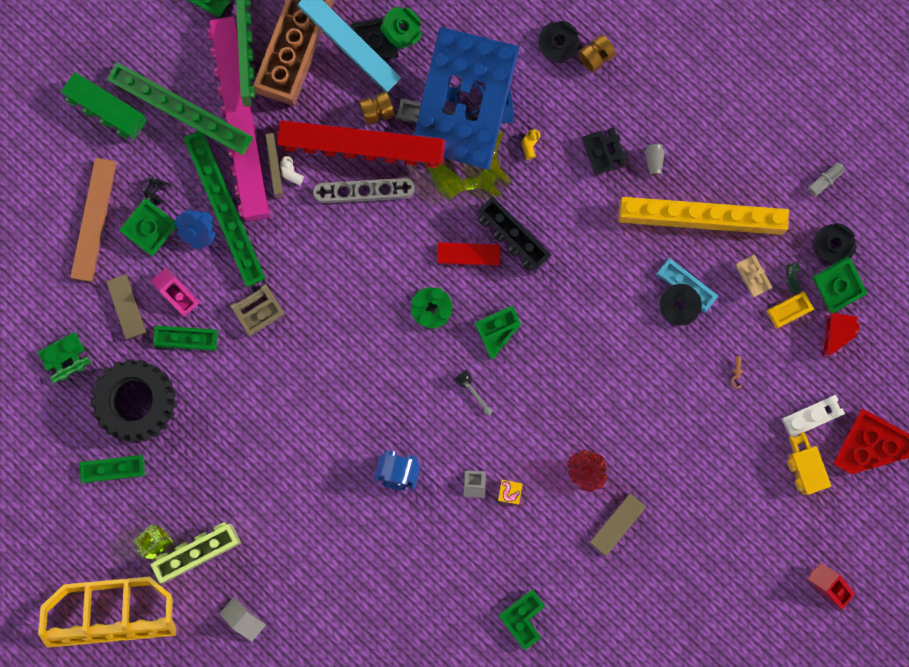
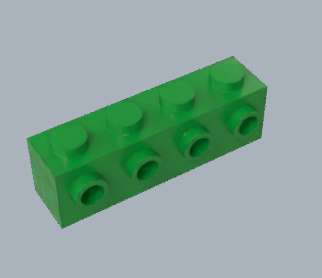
(104, 106)

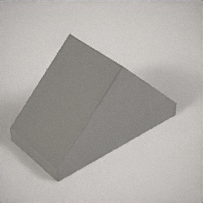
(242, 619)

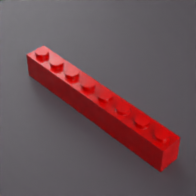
(362, 143)

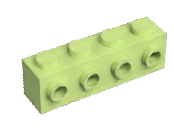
(196, 553)

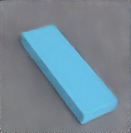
(674, 274)

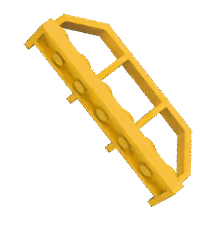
(106, 633)

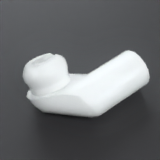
(288, 172)

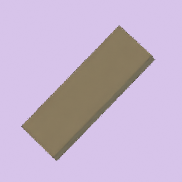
(274, 165)
(126, 307)
(617, 524)

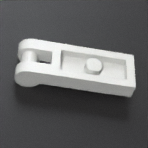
(812, 416)

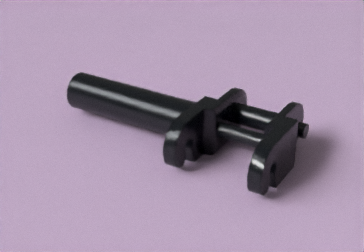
(152, 197)

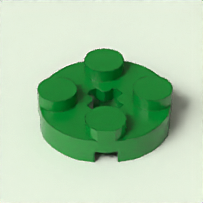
(394, 34)
(426, 318)

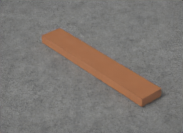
(93, 220)

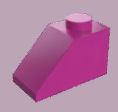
(175, 291)

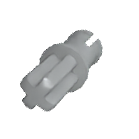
(826, 179)

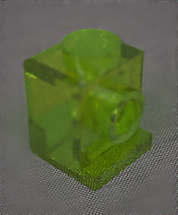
(152, 541)

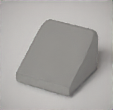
(474, 484)

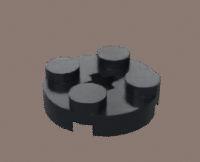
(555, 52)
(834, 232)
(672, 296)

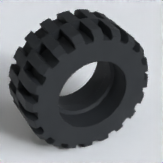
(108, 389)

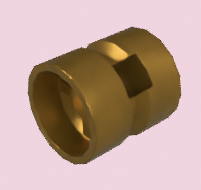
(599, 52)
(377, 108)

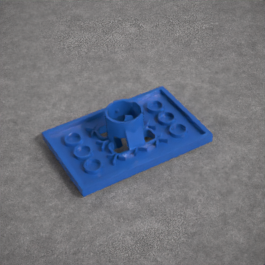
(473, 60)

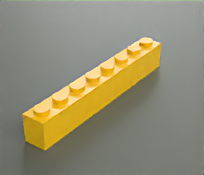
(703, 215)

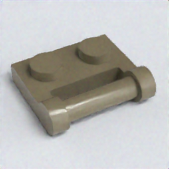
(262, 314)

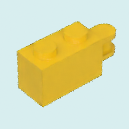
(807, 466)

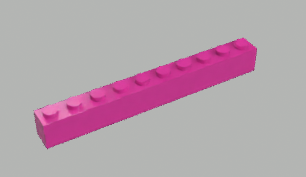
(248, 167)

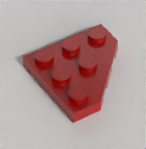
(871, 444)

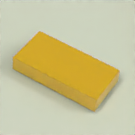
(790, 310)

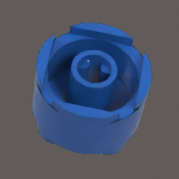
(397, 471)

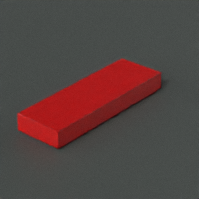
(468, 254)

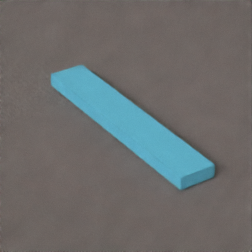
(350, 43)

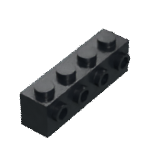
(513, 234)

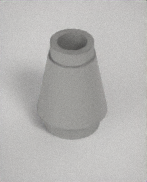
(654, 156)

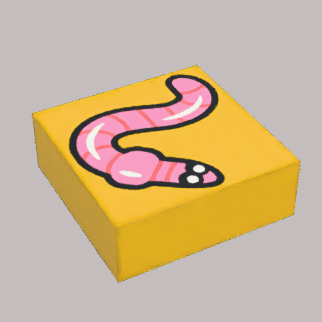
(510, 492)

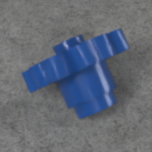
(195, 228)

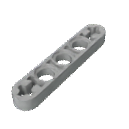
(354, 186)

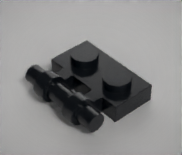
(598, 152)

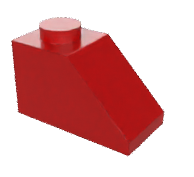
(839, 331)
(831, 585)

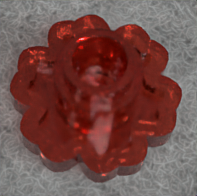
(588, 470)

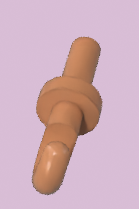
(737, 371)

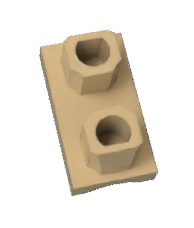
(753, 276)

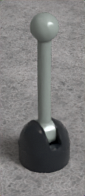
(464, 380)

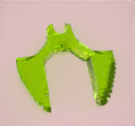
(452, 185)

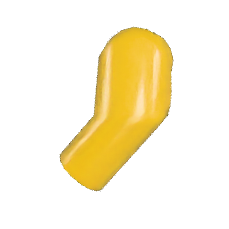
(528, 142)

